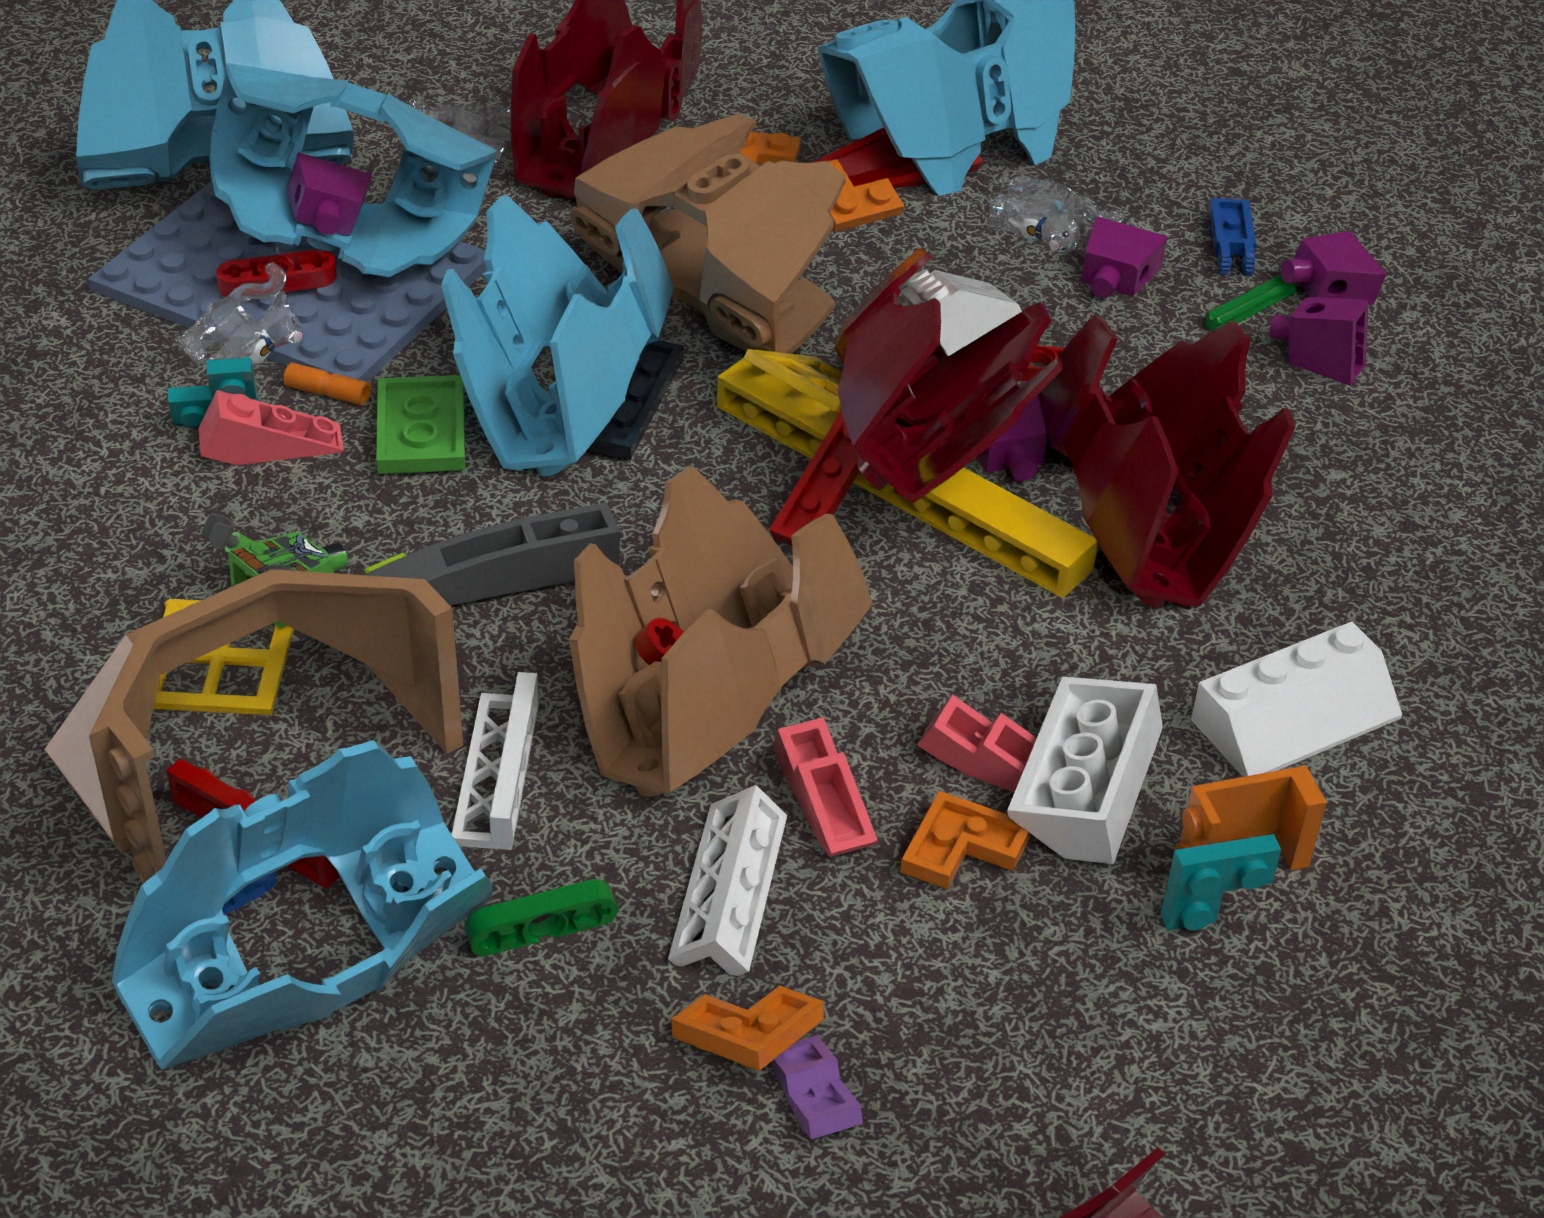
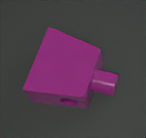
(326, 194)
(1121, 258)
(1335, 268)
(1326, 336)
(1020, 446)

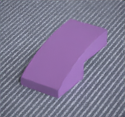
(814, 1088)

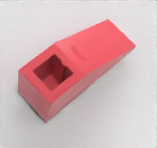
(254, 432)

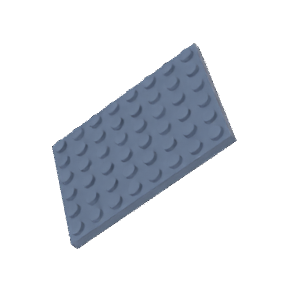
(345, 326)

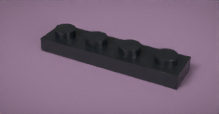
(644, 394)

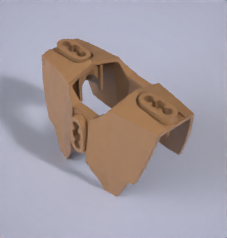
(736, 229)
(744, 624)

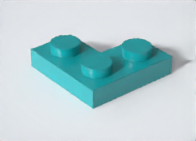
(232, 376)
(1206, 871)

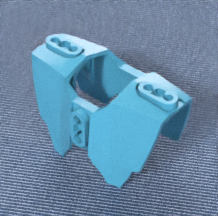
(941, 82)
(145, 96)
(422, 212)
(551, 300)
(381, 836)

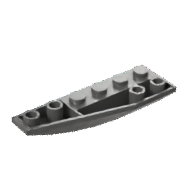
(510, 555)

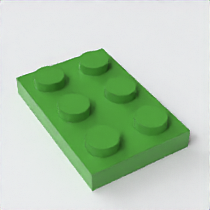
(420, 424)

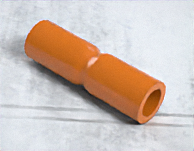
(322, 383)

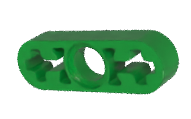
(509, 926)

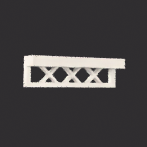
(507, 770)
(739, 879)

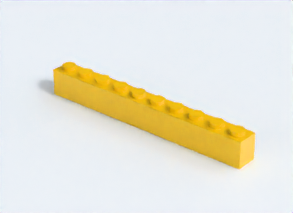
(962, 506)

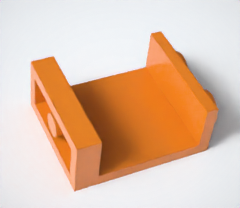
(1255, 806)

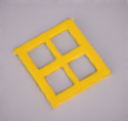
(803, 373)
(208, 701)

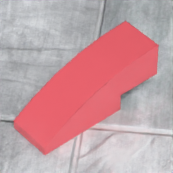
(977, 746)
(824, 787)

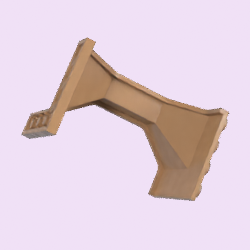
(386, 622)

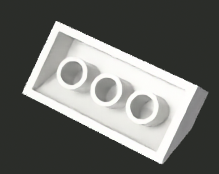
(967, 306)
(1297, 701)
(1088, 767)

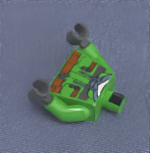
(283, 552)

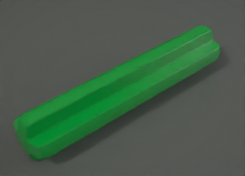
(1250, 303)

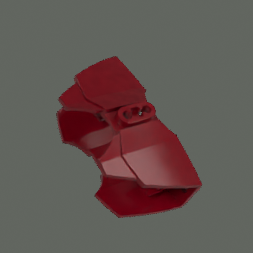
(616, 62)
(953, 400)
(1161, 431)

